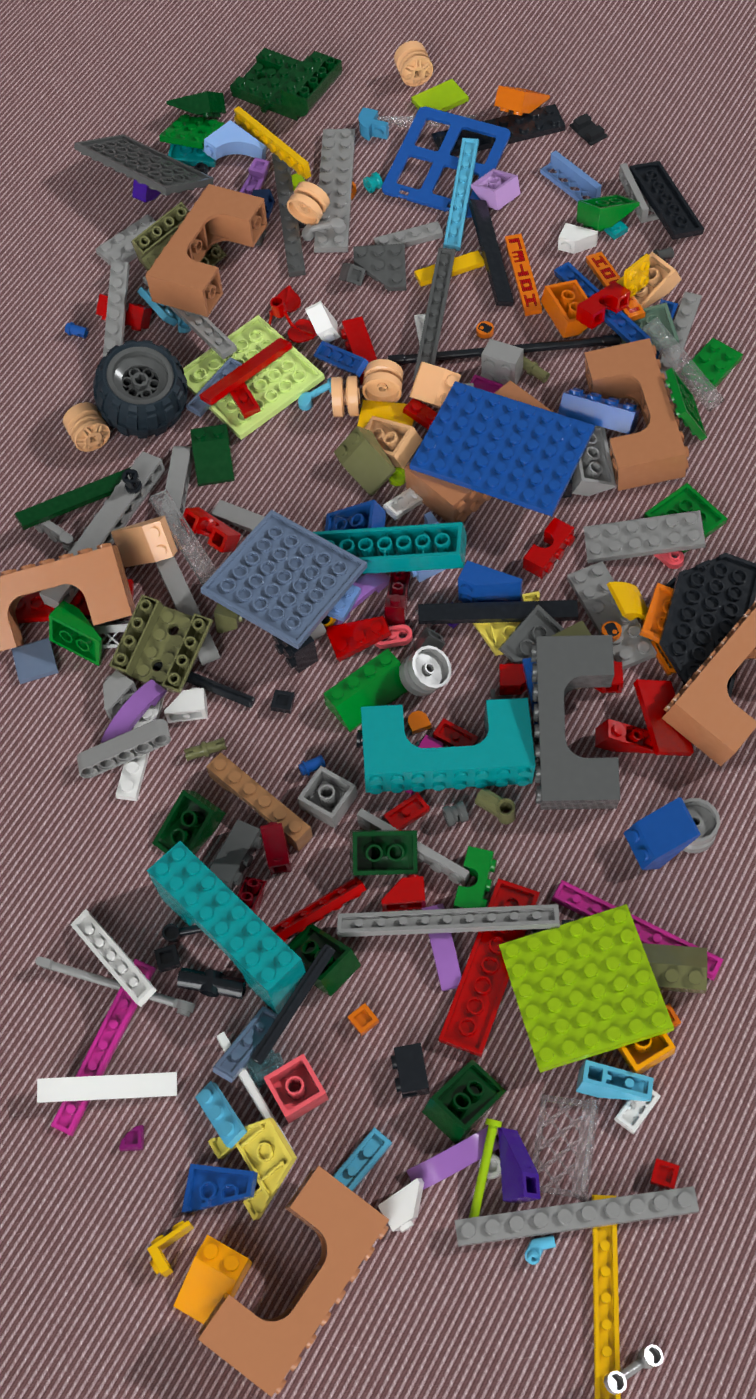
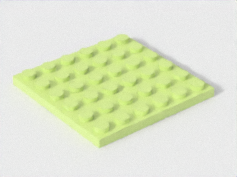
(272, 387)

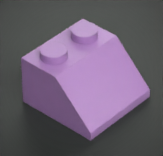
(497, 188)

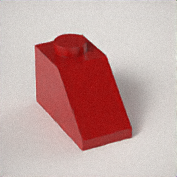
(406, 894)

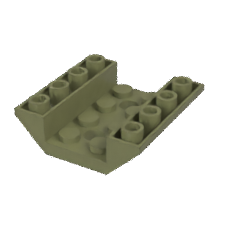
(151, 241)
(149, 642)

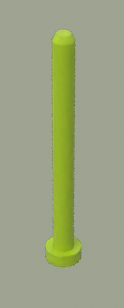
(484, 1166)

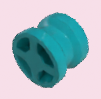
(372, 182)

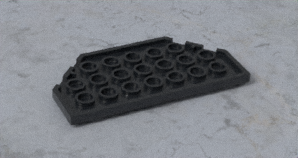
(705, 609)

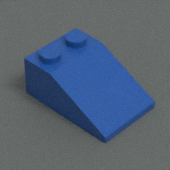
(359, 516)
(485, 584)
(662, 835)

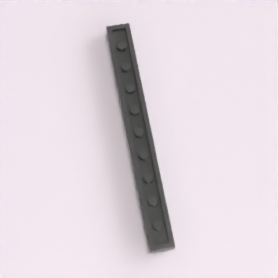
(289, 224)
(436, 307)

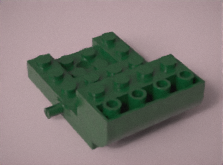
(286, 83)

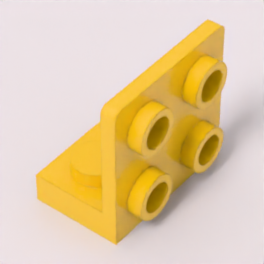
(636, 275)

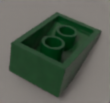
(204, 103)
(212, 454)
(189, 821)
(383, 852)
(339, 967)
(463, 1101)

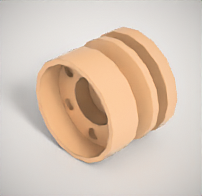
(413, 63)
(86, 427)

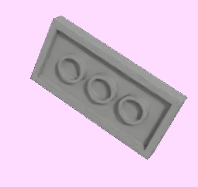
(120, 247)

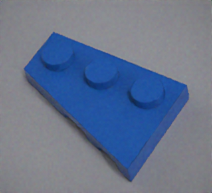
(216, 1186)

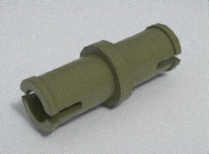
(533, 369)
(205, 749)

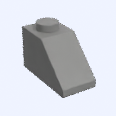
(116, 692)

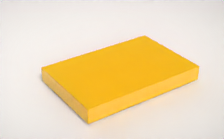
(385, 410)

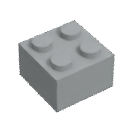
(502, 362)
(327, 797)

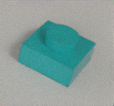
(617, 230)

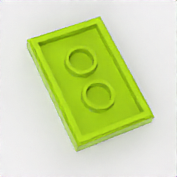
(441, 97)

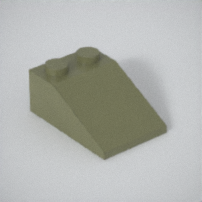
(365, 460)

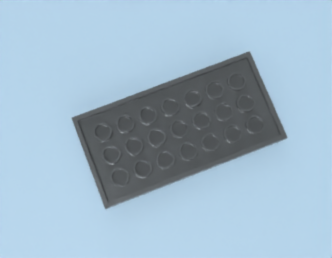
(144, 164)

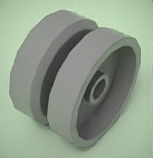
(425, 671)
(707, 822)

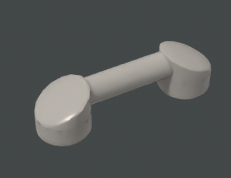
(336, 223)
(647, 1358)

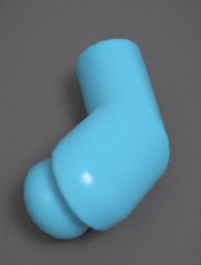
(536, 1247)

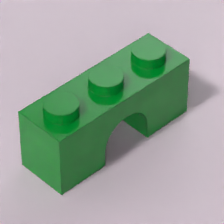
(479, 864)

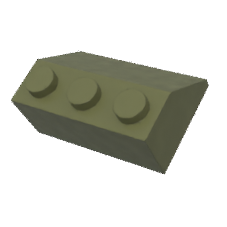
(678, 967)

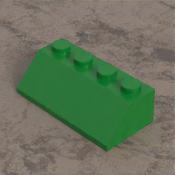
(370, 685)

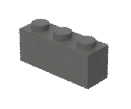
(236, 853)

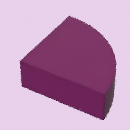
(133, 1140)

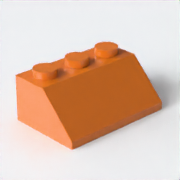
(561, 304)

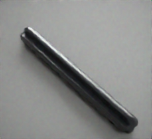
(217, 688)
(292, 1004)

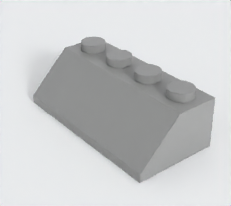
(595, 468)

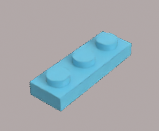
(163, 312)
(221, 1114)

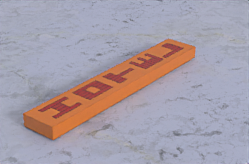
(523, 275)
(606, 275)

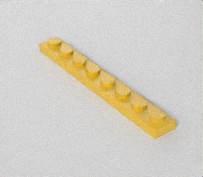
(272, 142)

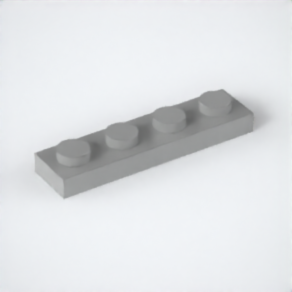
(412, 235)

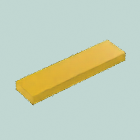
(461, 265)

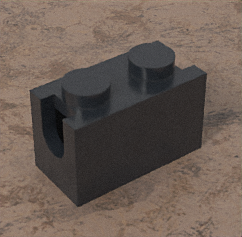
(411, 1070)

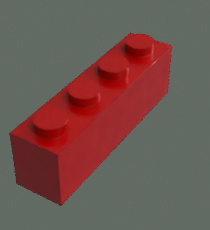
(357, 340)

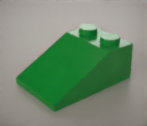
(604, 211)
(74, 632)

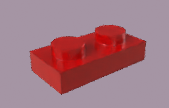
(245, 401)
(420, 413)
(454, 735)
(407, 812)

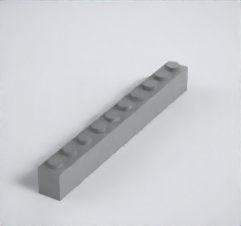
(112, 516)

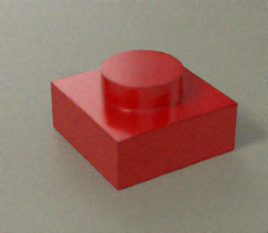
(664, 1174)

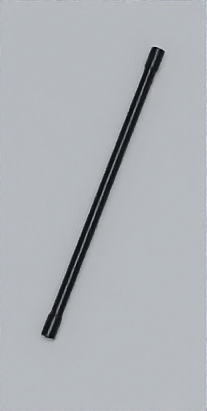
(606, 340)

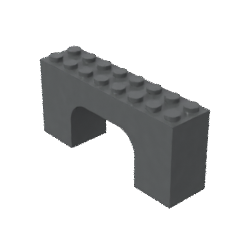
(562, 776)

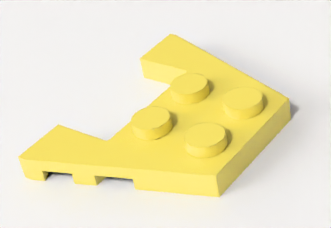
(497, 633)
(266, 1153)

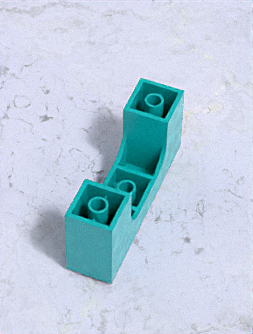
(399, 766)
(204, 899)

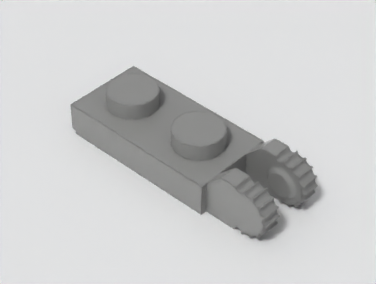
(56, 534)

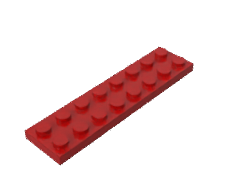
(484, 978)

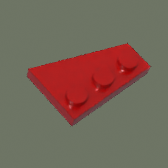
(357, 635)

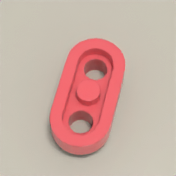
(669, 561)
(395, 640)

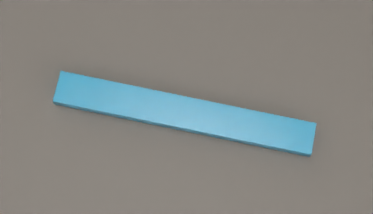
(461, 194)

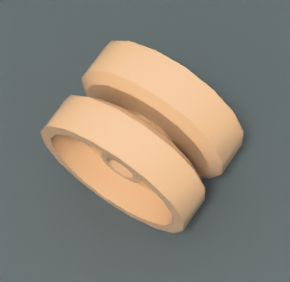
(308, 203)
(382, 381)
(345, 396)

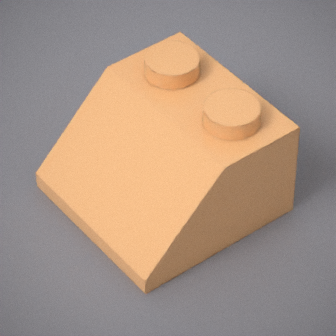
(433, 384)

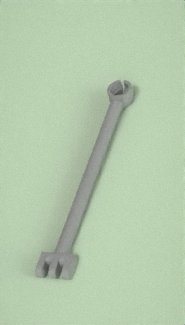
(183, 1007)

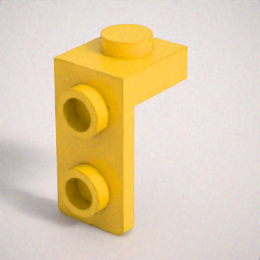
(159, 1261)

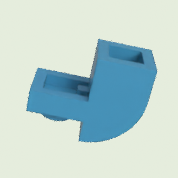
(371, 126)

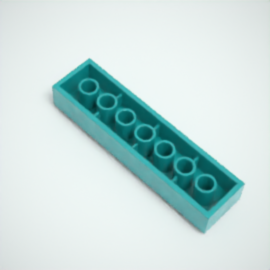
(404, 546)

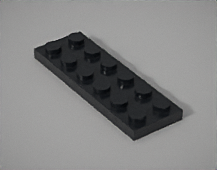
(666, 200)

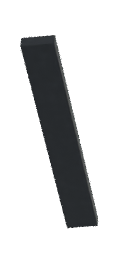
(491, 253)
(494, 611)

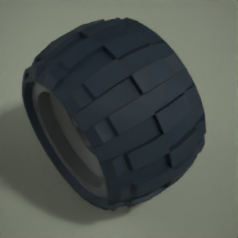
(140, 370)

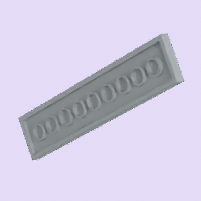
(336, 182)

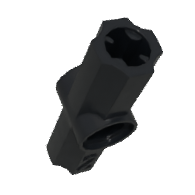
(211, 983)

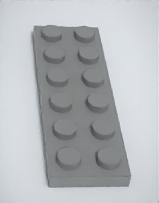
(644, 537)
(601, 607)

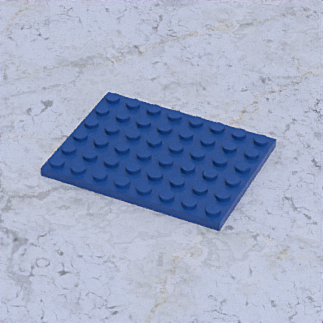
(503, 448)

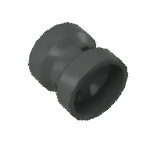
(455, 813)

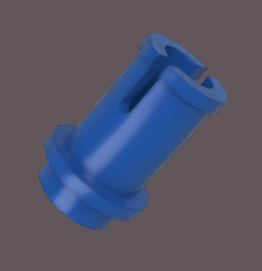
(72, 329)
(311, 765)

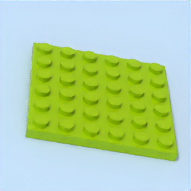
(585, 988)

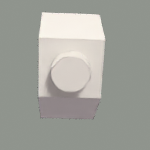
(576, 238)
(323, 322)
(188, 706)
(403, 1206)

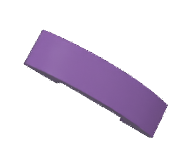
(257, 175)
(369, 584)
(134, 709)
(445, 957)
(451, 1160)

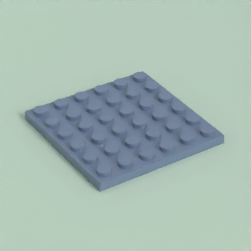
(284, 578)

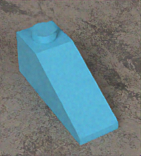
(613, 1083)

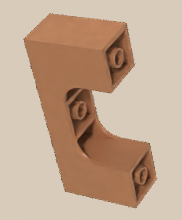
(217, 216)
(635, 374)
(450, 500)
(94, 572)
(703, 707)
(271, 1347)

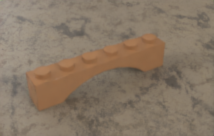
(271, 809)

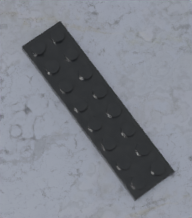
(535, 124)

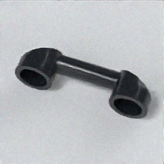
(173, 934)

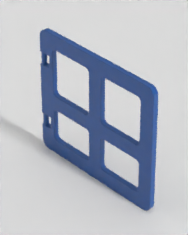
(442, 157)

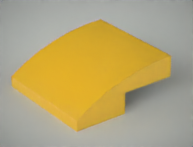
(628, 600)

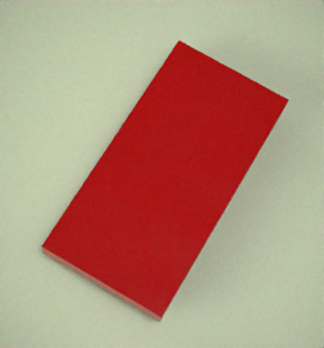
(653, 698)

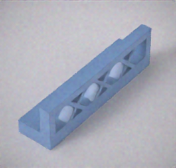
(574, 175)

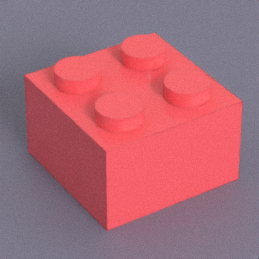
(296, 1088)

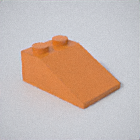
(518, 99)

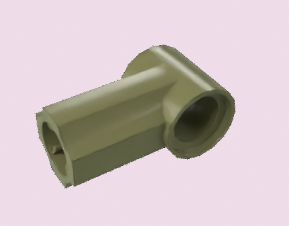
(495, 805)

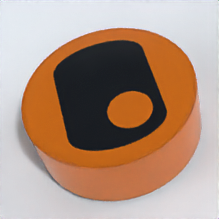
(485, 329)
(612, 628)

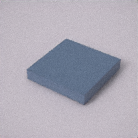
(34, 660)

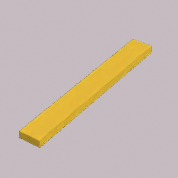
(605, 1305)

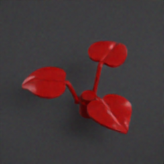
(286, 302)

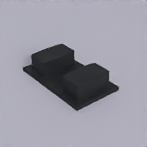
(588, 130)

